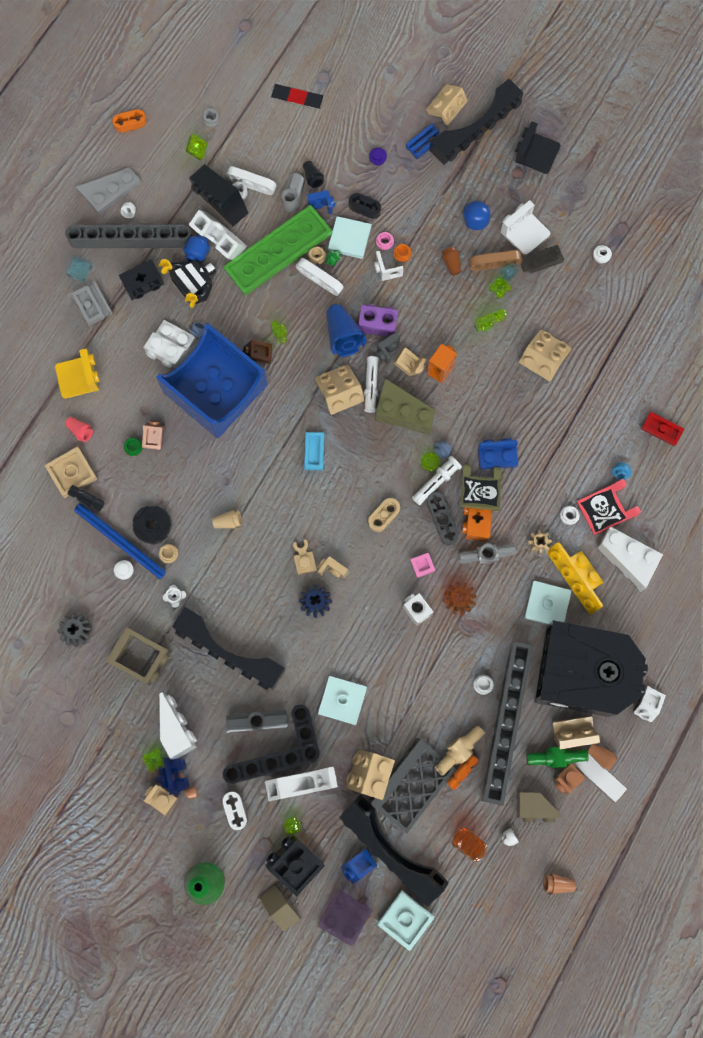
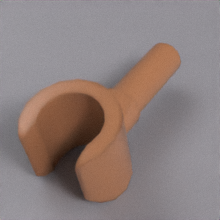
(190, 793)

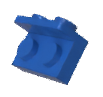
(498, 454)

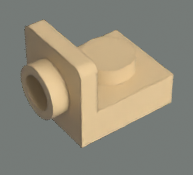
(335, 568)
(160, 799)

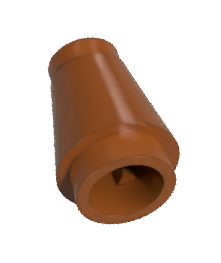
(452, 261)

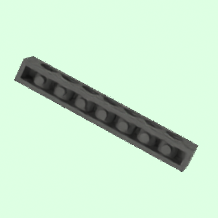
(507, 723)

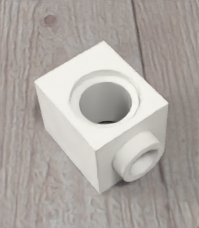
(419, 617)

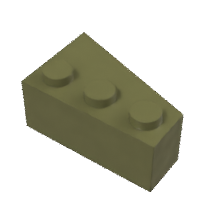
(403, 409)

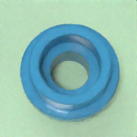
(621, 471)

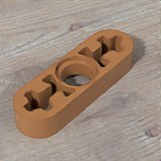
(494, 260)

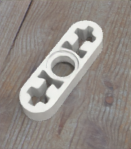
(251, 180)
(319, 276)

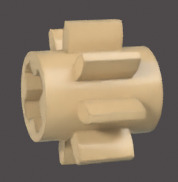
(539, 548)

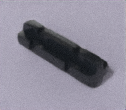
(86, 498)

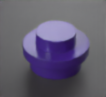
(377, 156)

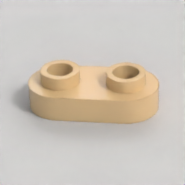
(384, 515)

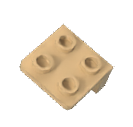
(545, 355)
(340, 389)
(370, 774)

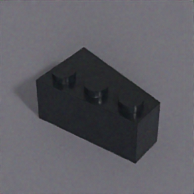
(219, 194)

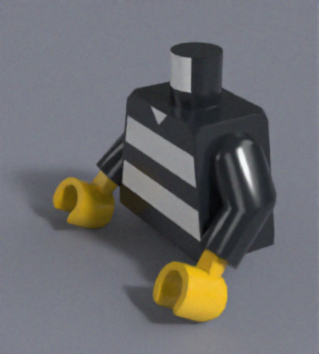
(190, 279)

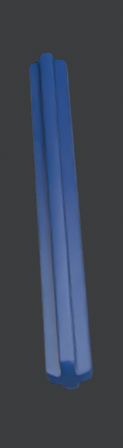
(120, 541)

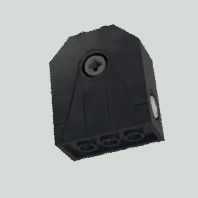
(589, 670)

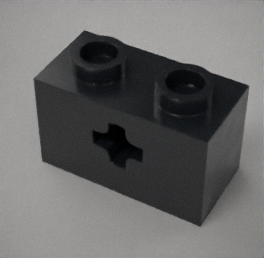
(132, 280)

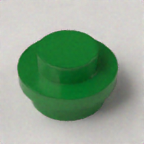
(333, 257)
(133, 446)

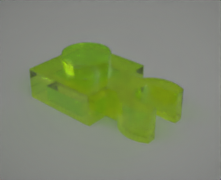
(487, 321)

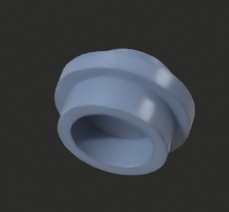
(197, 329)
(442, 449)

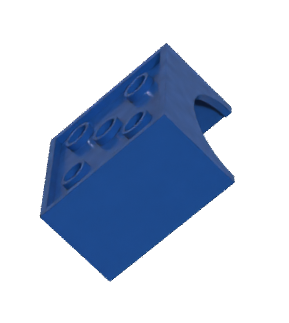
(214, 382)

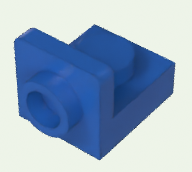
(320, 199)
(358, 866)

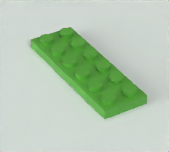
(277, 250)

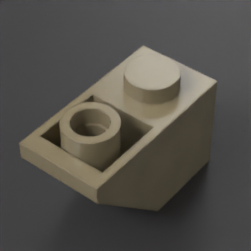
(535, 806)

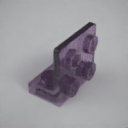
(345, 917)

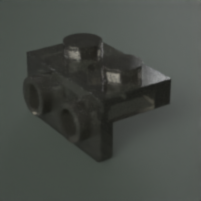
(542, 259)

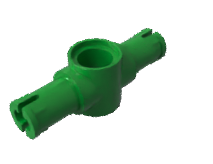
(556, 757)

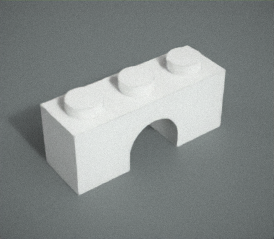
(212, 229)

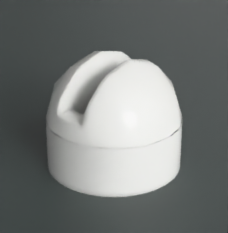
(125, 210)
(509, 837)

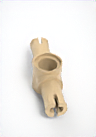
(459, 750)

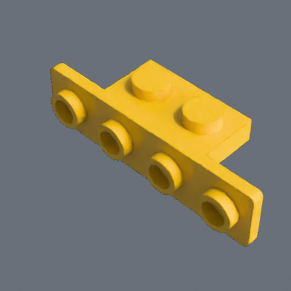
(579, 575)

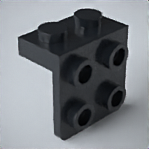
(536, 151)

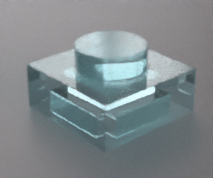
(79, 269)

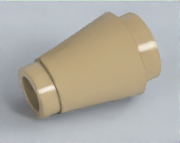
(227, 520)

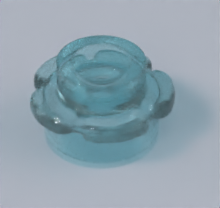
(509, 272)

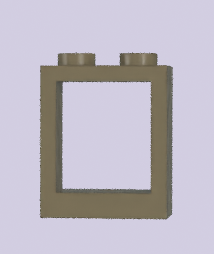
(121, 647)

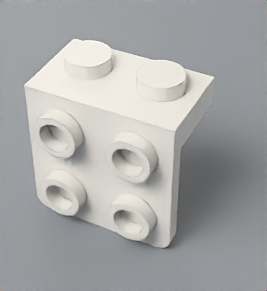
(524, 229)

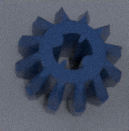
(317, 607)

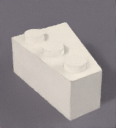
(630, 556)

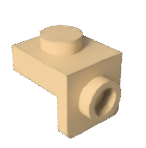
(409, 362)

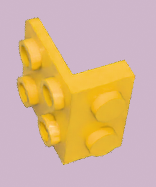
(77, 375)

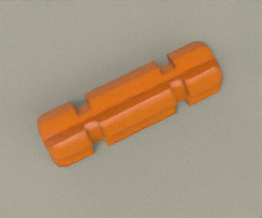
(462, 772)

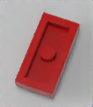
(662, 429)

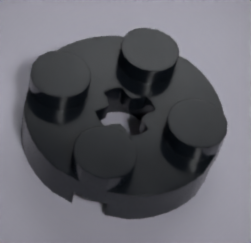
(152, 514)

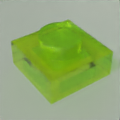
(196, 146)
(279, 331)

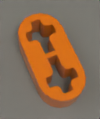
(129, 120)

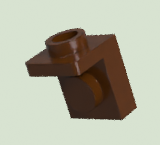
(258, 351)

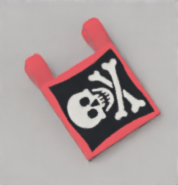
(604, 508)

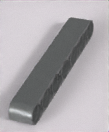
(122, 231)

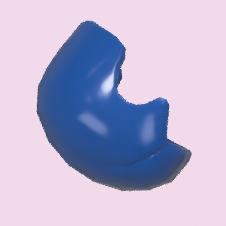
(476, 215)

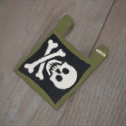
(481, 491)

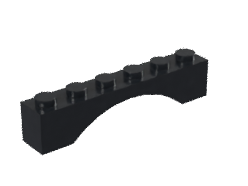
(451, 142)
(264, 669)
(420, 879)

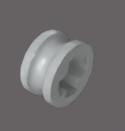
(211, 123)

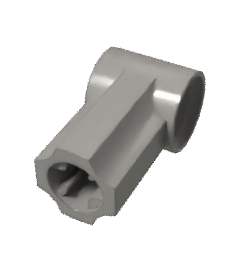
(292, 192)

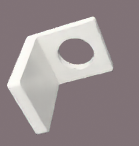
(385, 274)

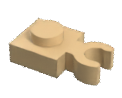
(305, 560)

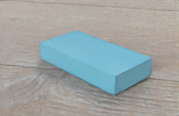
(314, 451)

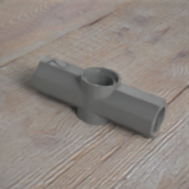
(243, 722)

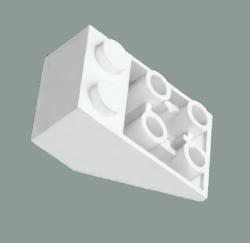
(173, 733)

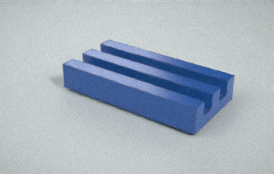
(434, 132)

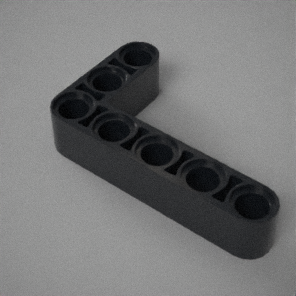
(280, 757)

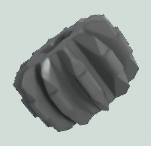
(70, 625)

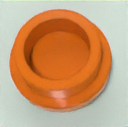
(402, 253)

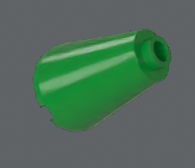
(212, 883)

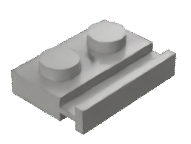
(92, 303)

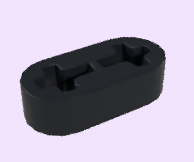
(364, 206)

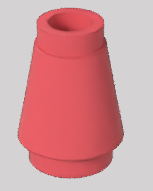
(79, 429)

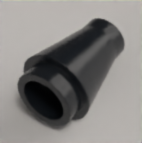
(313, 175)

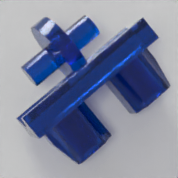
(169, 776)

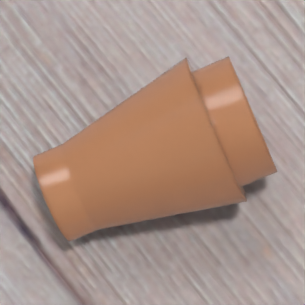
(602, 756)
(557, 884)

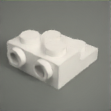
(169, 344)

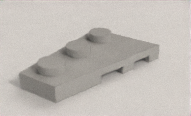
(109, 189)

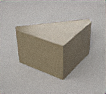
(279, 908)

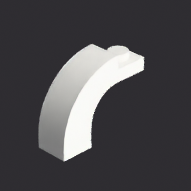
(301, 784)

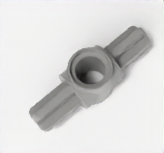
(497, 552)

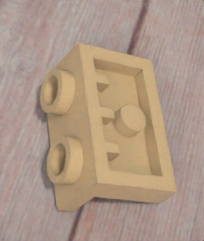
(575, 732)

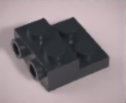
(294, 864)

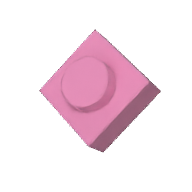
(422, 565)

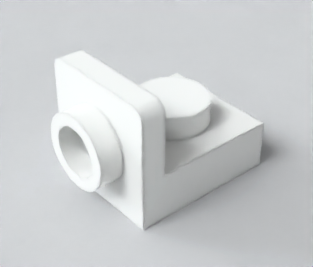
(650, 704)

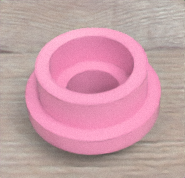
(384, 236)

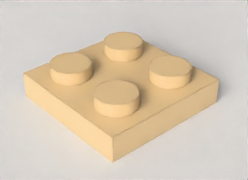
(70, 470)

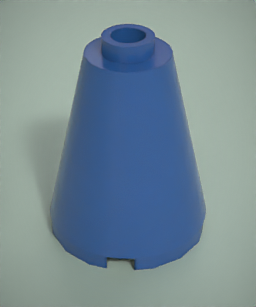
(343, 332)

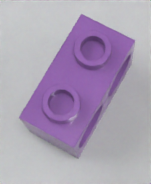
(377, 326)

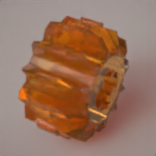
(467, 601)
(469, 844)

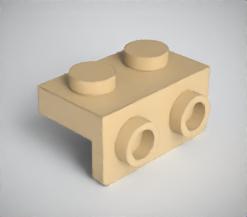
(447, 103)

